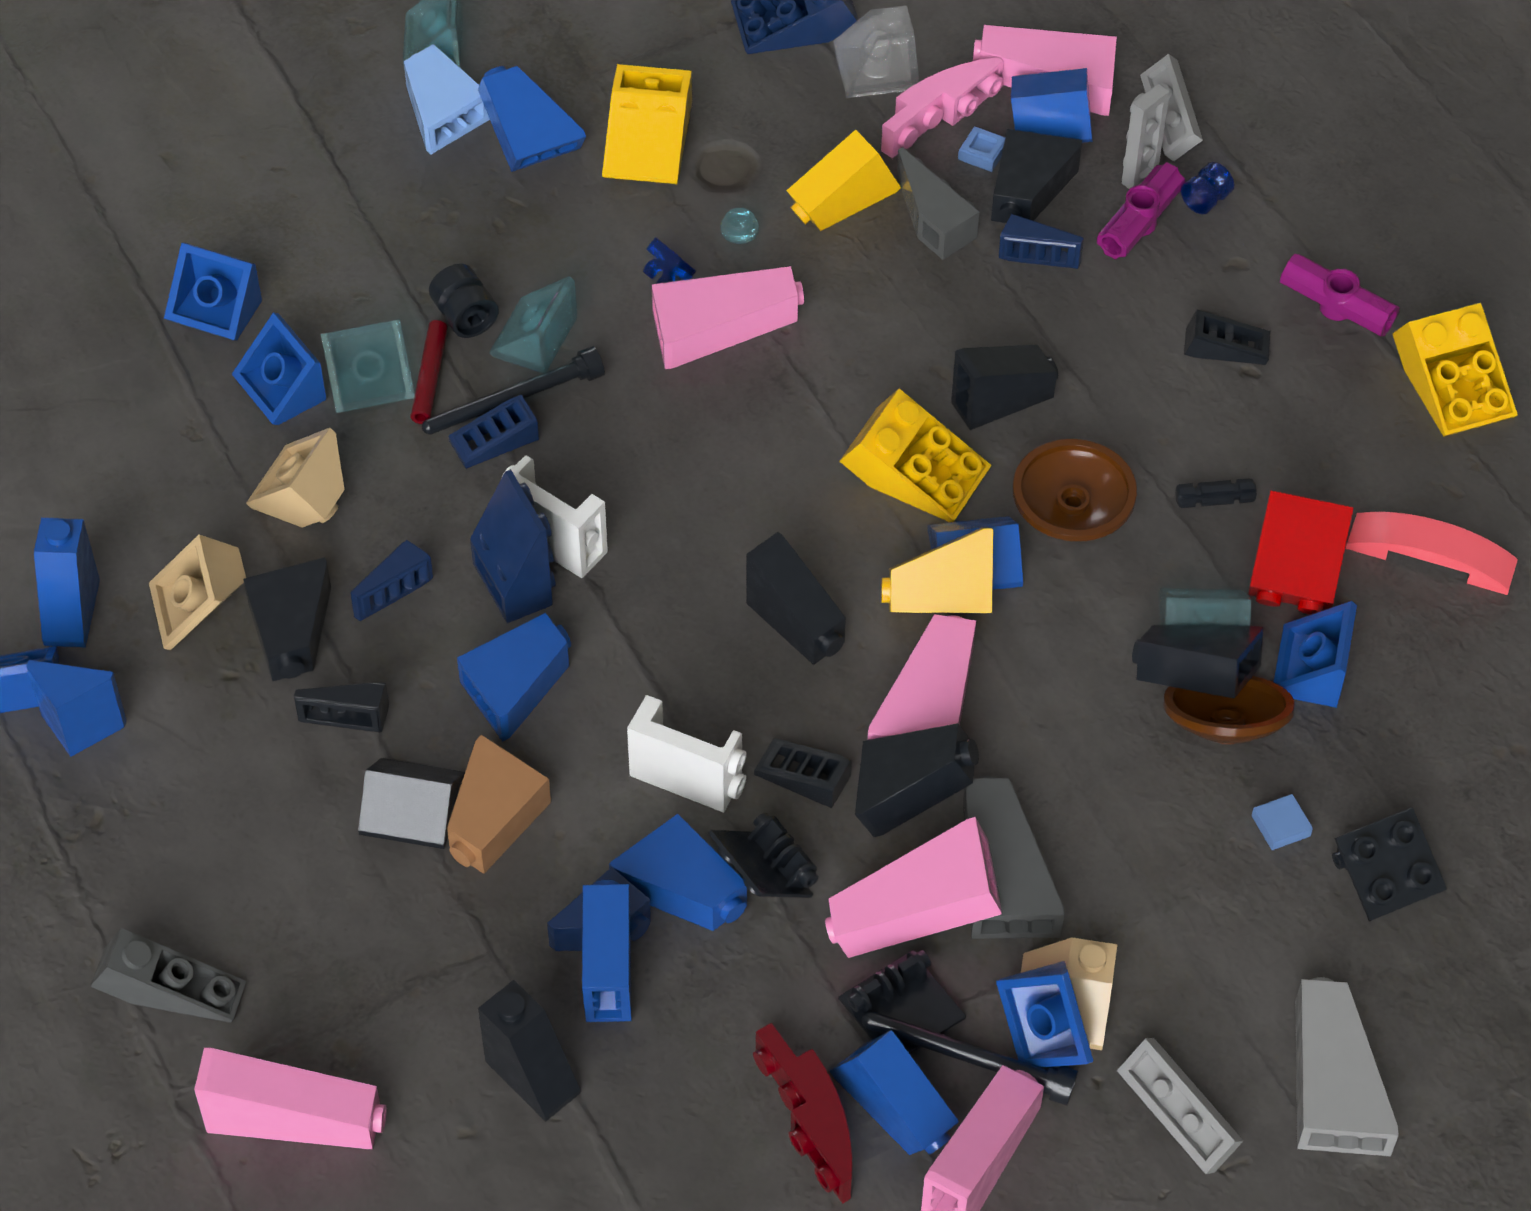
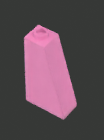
(1052, 51)
(722, 311)
(931, 682)
(919, 894)
(285, 1102)
(983, 1143)

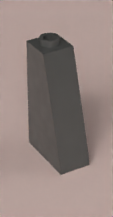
(1022, 878)

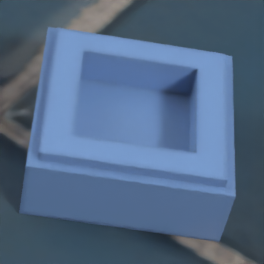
(982, 149)
(1282, 822)

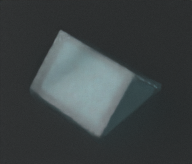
(437, 24)
(538, 326)
(367, 365)
(1204, 607)

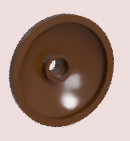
(1079, 476)
(1254, 713)

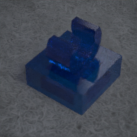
(668, 262)

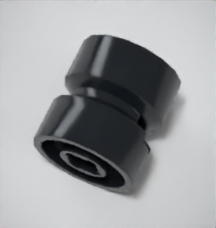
(463, 300)

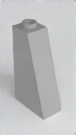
(1337, 1078)

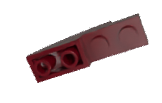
(816, 1110)

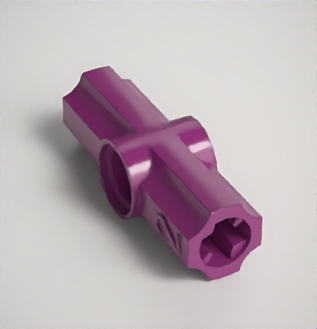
(1140, 211)
(1339, 294)

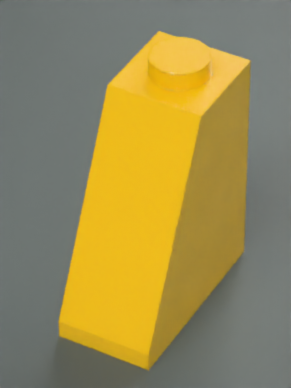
(842, 183)
(944, 579)

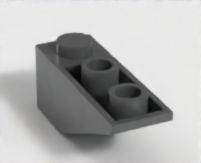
(937, 212)
(165, 979)

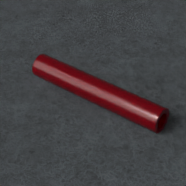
(429, 371)

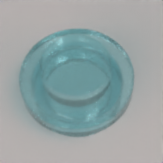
(739, 226)

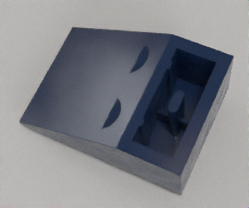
(791, 23)
(514, 551)

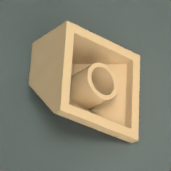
(302, 481)
(194, 586)
(1091, 975)

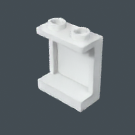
(578, 533)
(683, 762)

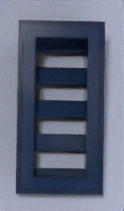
(1031, 242)
(502, 416)
(391, 580)

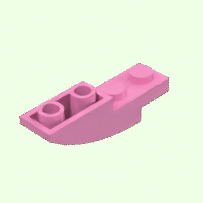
(943, 96)

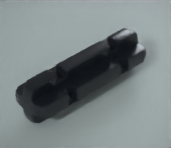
(1216, 493)

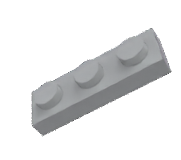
(1181, 126)
(1145, 135)
(1180, 1105)

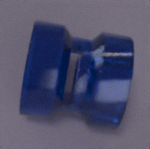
(1204, 190)

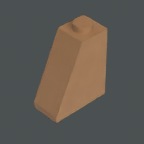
(494, 805)

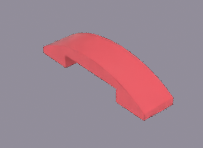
(1434, 542)

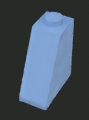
(442, 98)

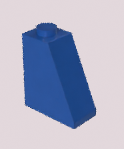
(526, 119)
(65, 581)
(515, 672)
(684, 875)
(606, 952)
(896, 1094)

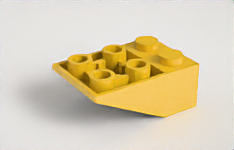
(647, 123)
(1456, 369)
(915, 458)

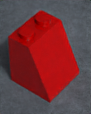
(1300, 552)

